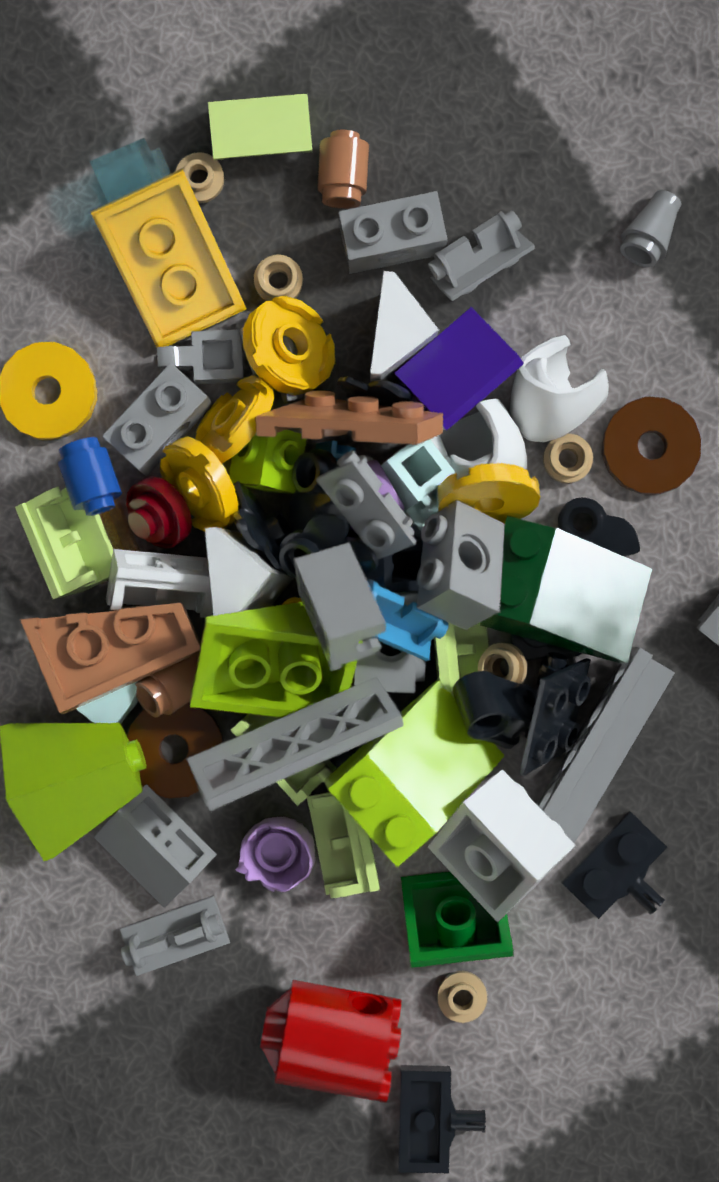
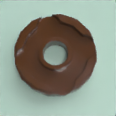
(680, 442)
(161, 775)

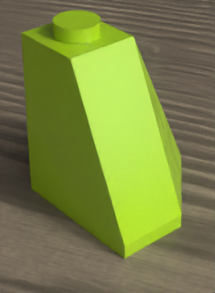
(67, 778)

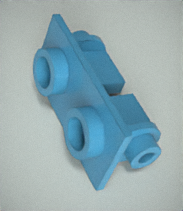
(406, 626)

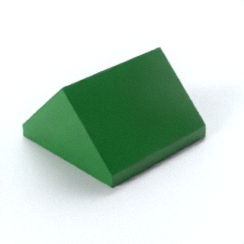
(449, 923)

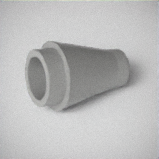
(650, 232)

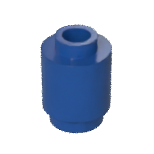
(89, 476)

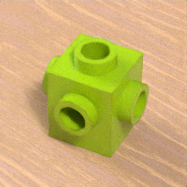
(268, 462)

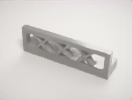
(604, 741)
(294, 743)

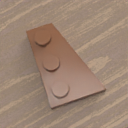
(325, 416)
(105, 651)

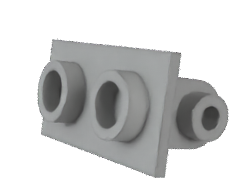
(462, 268)
(372, 515)
(173, 936)

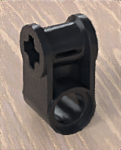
(494, 707)

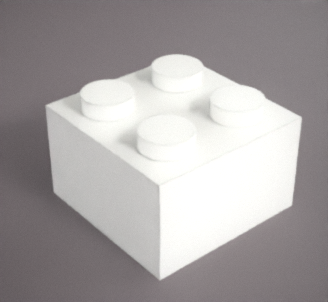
(500, 844)

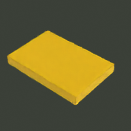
(169, 259)

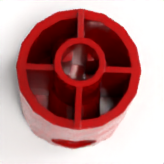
(333, 1040)

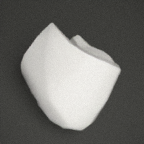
(543, 399)
(482, 439)

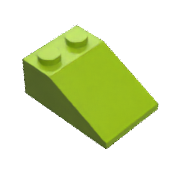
(264, 663)
(414, 776)

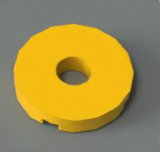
(270, 357)
(23, 374)
(233, 418)
(201, 482)
(493, 490)

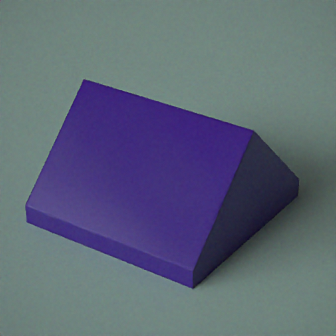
(458, 368)

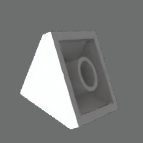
(400, 330)
(240, 574)

